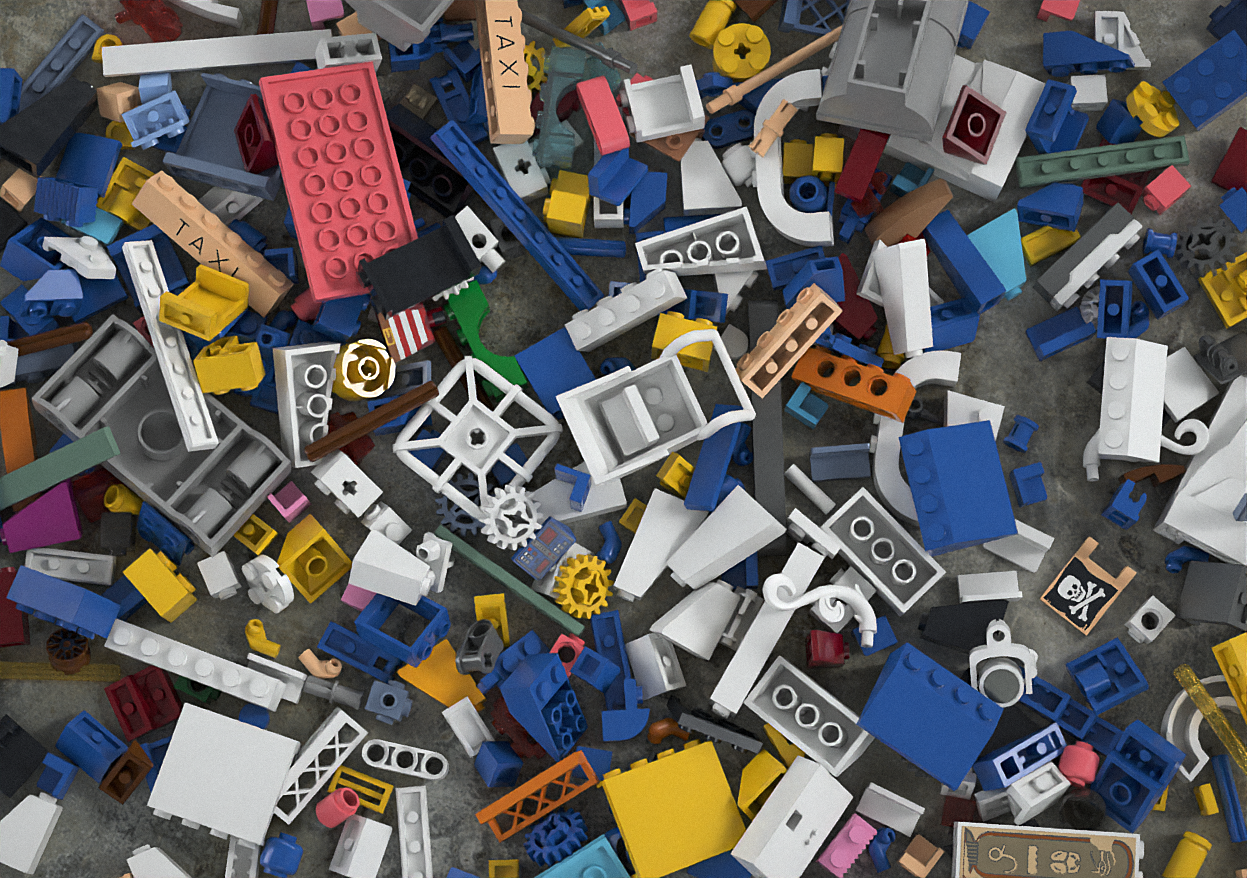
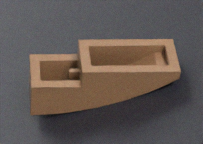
(909, 213)

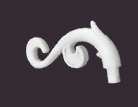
(1092, 461)
(824, 610)

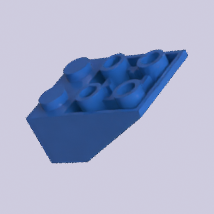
(545, 703)

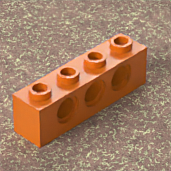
(891, 404)

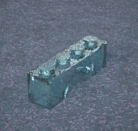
(556, 143)

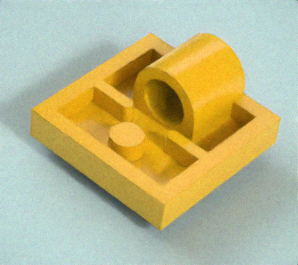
(122, 191)
(1228, 291)

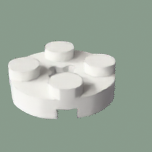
(267, 584)

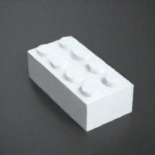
(882, 551)

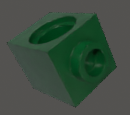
(187, 686)

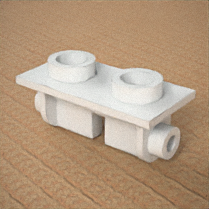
(741, 618)

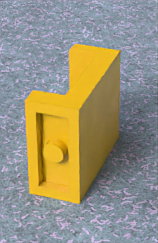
(206, 304)

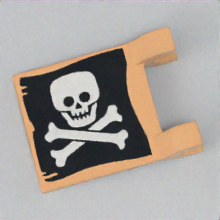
(1084, 589)

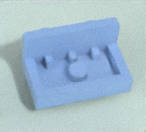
(155, 119)

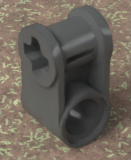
(479, 649)

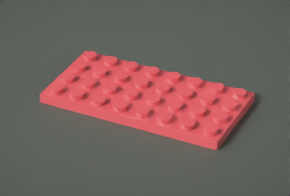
(338, 172)

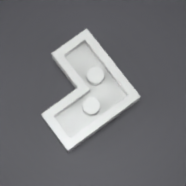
(803, 529)

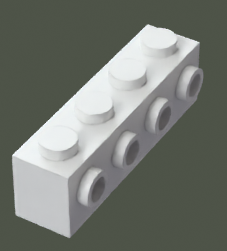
(626, 310)

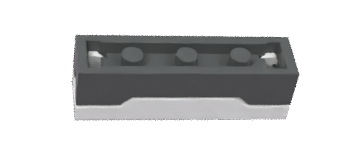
(1087, 257)

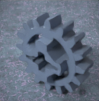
(455, 513)

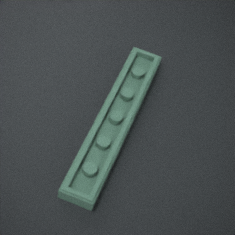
(1101, 161)
(57, 467)
(510, 582)

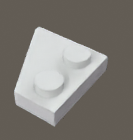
(84, 255)

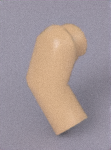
(320, 668)

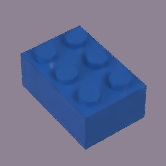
(1211, 81)
(63, 601)

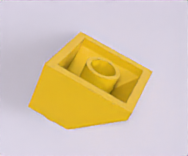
(312, 559)
(758, 782)

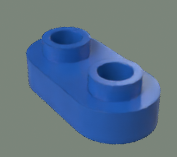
(731, 130)

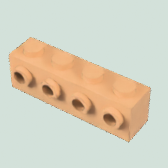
(787, 340)

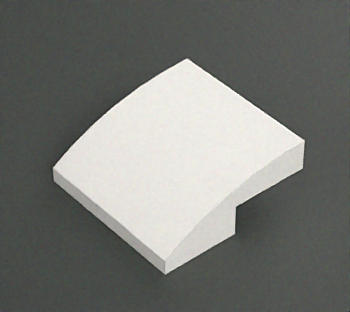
(1185, 385)

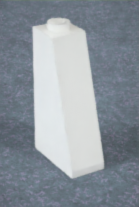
(905, 296)
(556, 503)
(658, 537)
(724, 539)

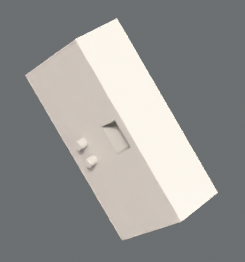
(792, 822)

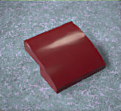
(1233, 166)
(1118, 188)
(144, 702)

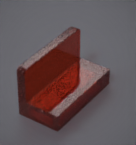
(91, 492)

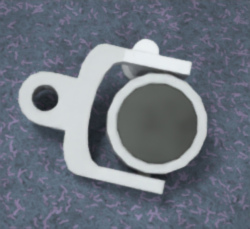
(1001, 677)

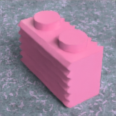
(846, 846)

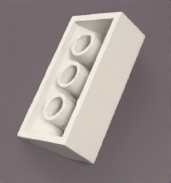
(1132, 400)
(809, 716)

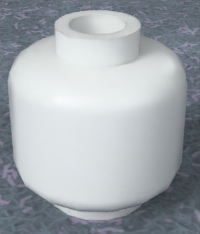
(739, 165)

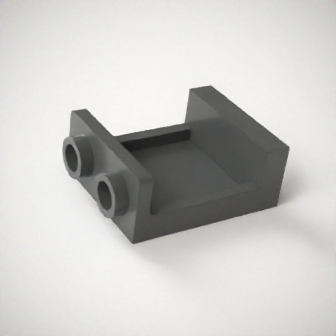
(1214, 595)

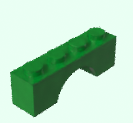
(469, 310)

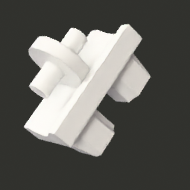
(437, 555)

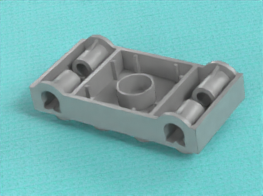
(121, 386)

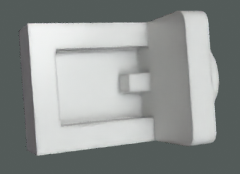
(386, 521)
(995, 803)

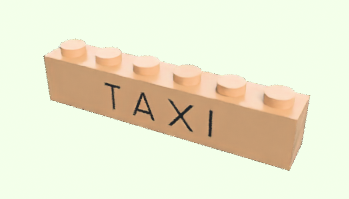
(504, 71)
(211, 241)

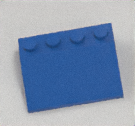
(958, 486)
(929, 715)

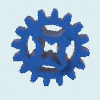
(555, 837)

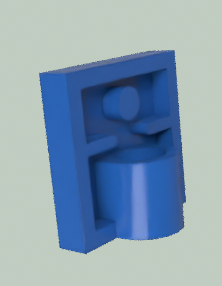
(1107, 676)

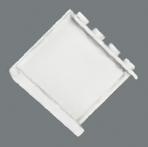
(222, 775)

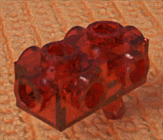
(154, 17)
(506, 723)

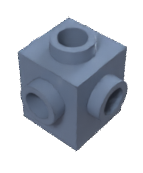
(379, 696)

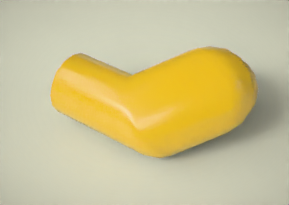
(257, 639)

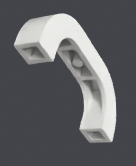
(802, 228)
(926, 369)

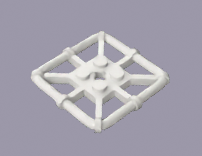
(476, 418)

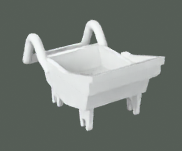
(667, 400)

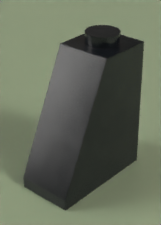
(961, 625)

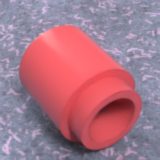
(305, 307)
(337, 807)

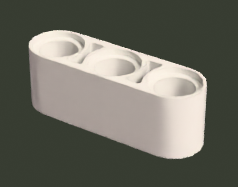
(393, 751)

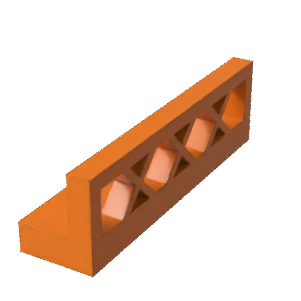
(532, 786)

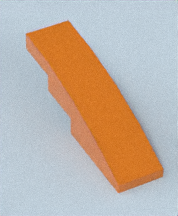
(17, 433)

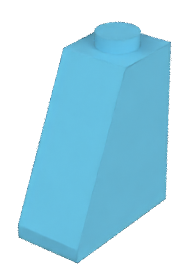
(1002, 250)

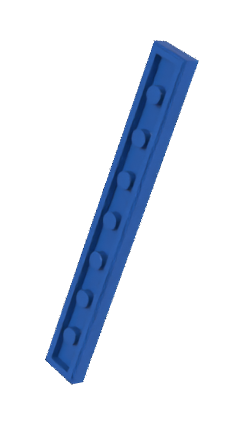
(517, 216)

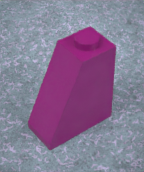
(44, 521)

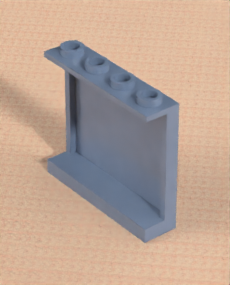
(210, 145)

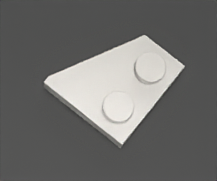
(1114, 31)

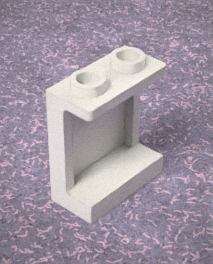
(663, 106)

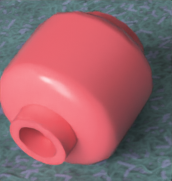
(1079, 764)

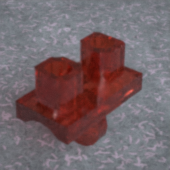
(870, 202)
(358, 448)

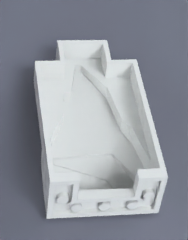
(1003, 87)
(1214, 485)

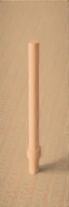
(734, 93)

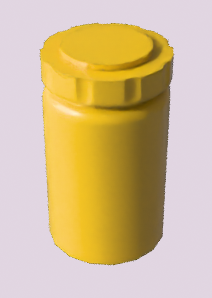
(711, 21)
(1187, 857)

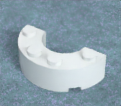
(1183, 720)

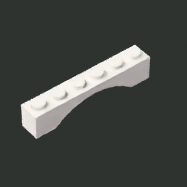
(195, 665)

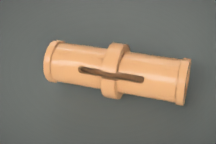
(773, 128)

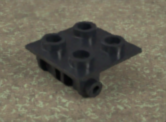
(18, 755)

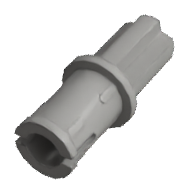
(333, 691)

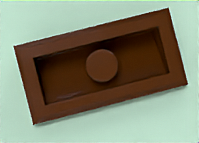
(127, 773)

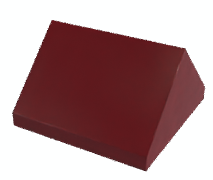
(972, 127)
(255, 137)

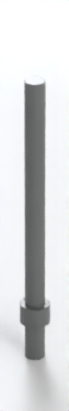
(609, 57)

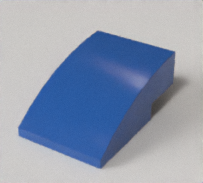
(1136, 774)

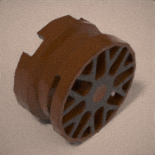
(68, 651)

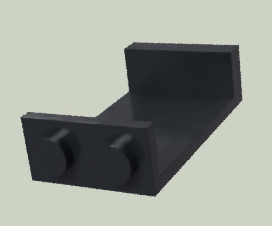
(419, 269)

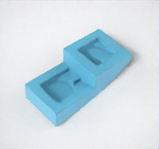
(103, 228)

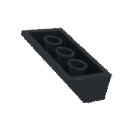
(425, 166)

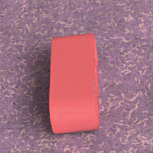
(603, 115)

